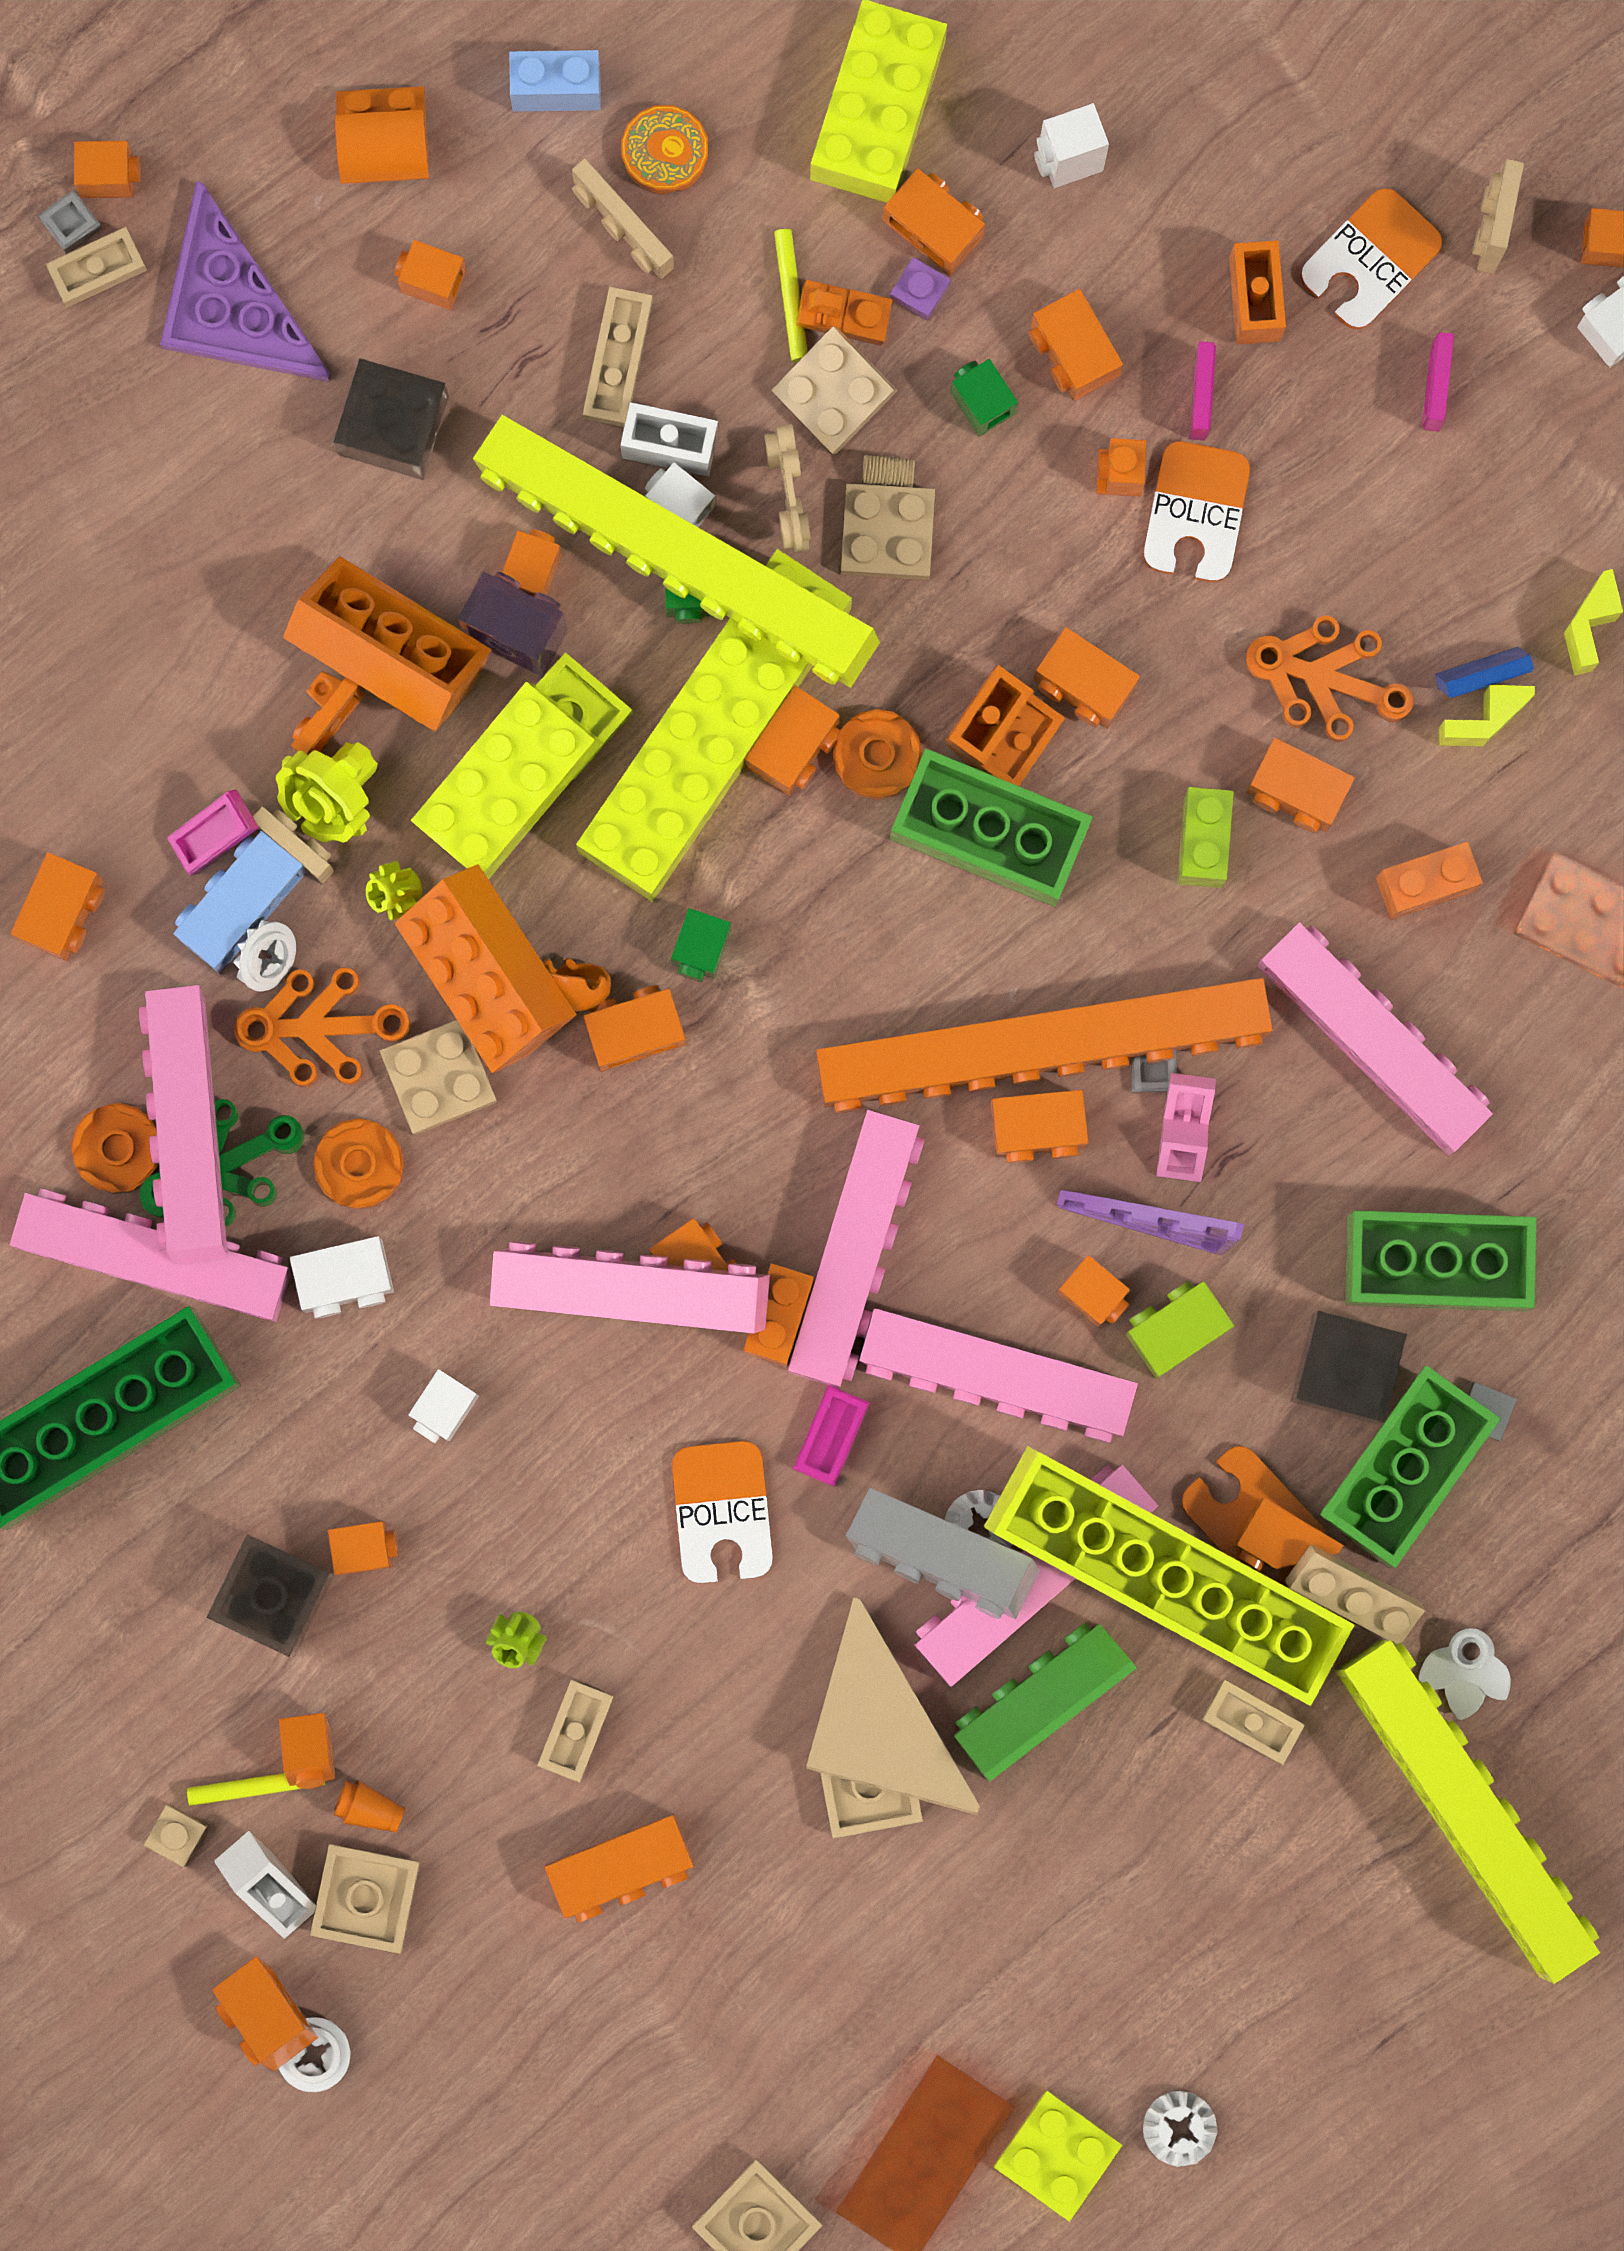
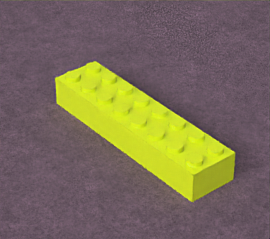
(697, 750)
(1168, 1575)
(1468, 1811)

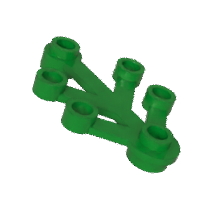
(237, 1157)

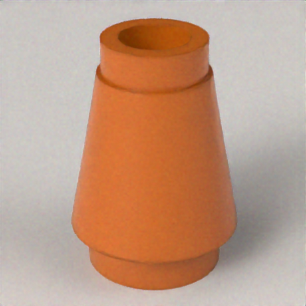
(367, 1808)

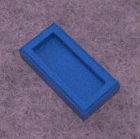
(1484, 672)

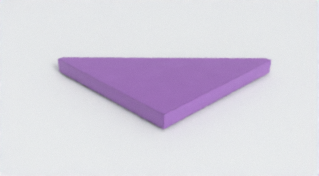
(227, 305)
(1180, 1227)

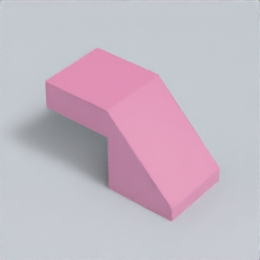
(1185, 1127)

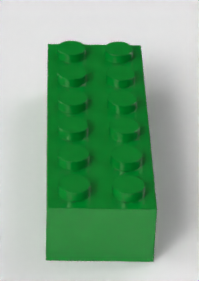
(108, 1413)

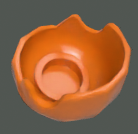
(581, 983)

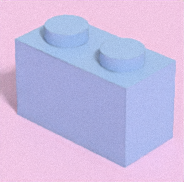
(555, 80)

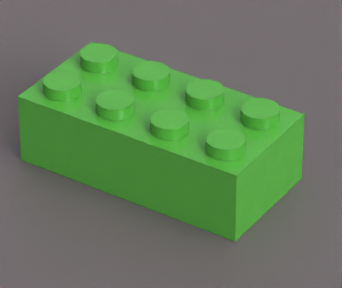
(990, 827)
(1440, 1261)

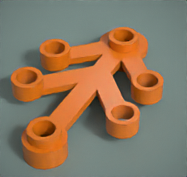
(1322, 677)
(314, 1026)

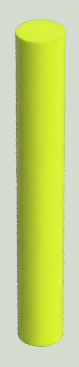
(790, 293)
(239, 1789)

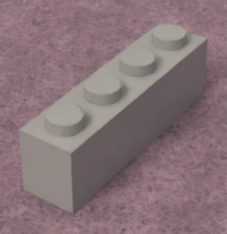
(942, 1554)

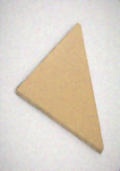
(877, 1728)

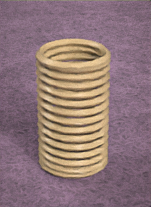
(888, 471)

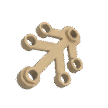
(783, 455)

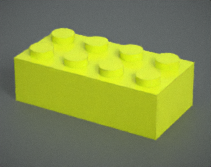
(878, 101)
(507, 780)

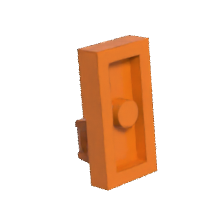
(854, 312)
(336, 701)

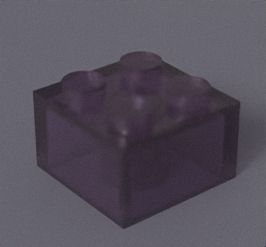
(513, 622)

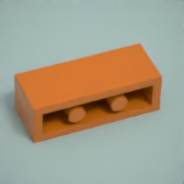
(620, 1868)

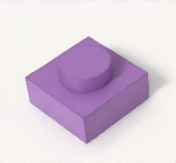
(920, 288)

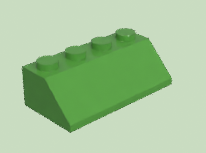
(1409, 1467)
(1043, 1701)

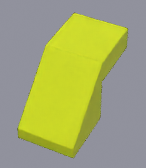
(1599, 607)
(1499, 707)

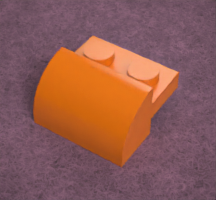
(381, 135)
(1004, 728)

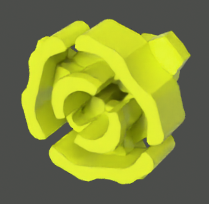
(327, 791)

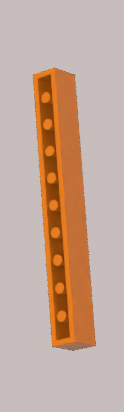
(1044, 1043)

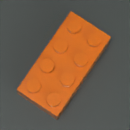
(386, 643)
(485, 968)

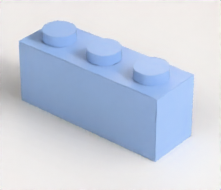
(238, 900)

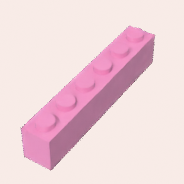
(1375, 1038)
(184, 1124)
(854, 1248)
(132, 1253)
(630, 1289)
(997, 1374)
(969, 1635)

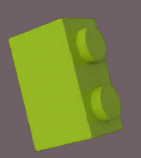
(1205, 837)
(1179, 1328)

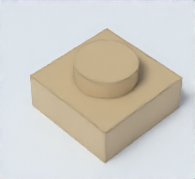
(175, 1835)

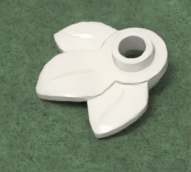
(1467, 1680)

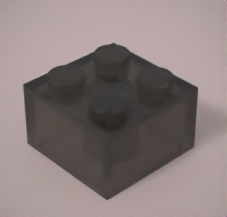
(391, 419)
(1348, 1367)
(270, 1595)

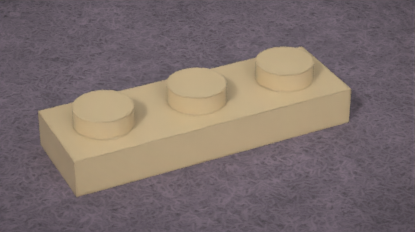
(621, 220)
(617, 356)
(1355, 1594)

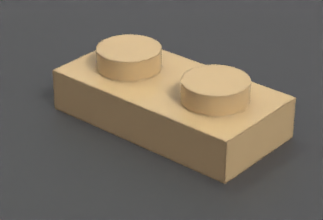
(96, 267)
(281, 829)
(1253, 1722)
(575, 1731)

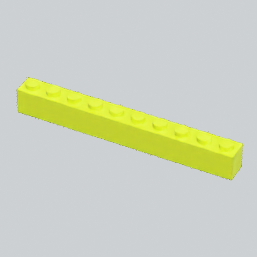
(677, 552)

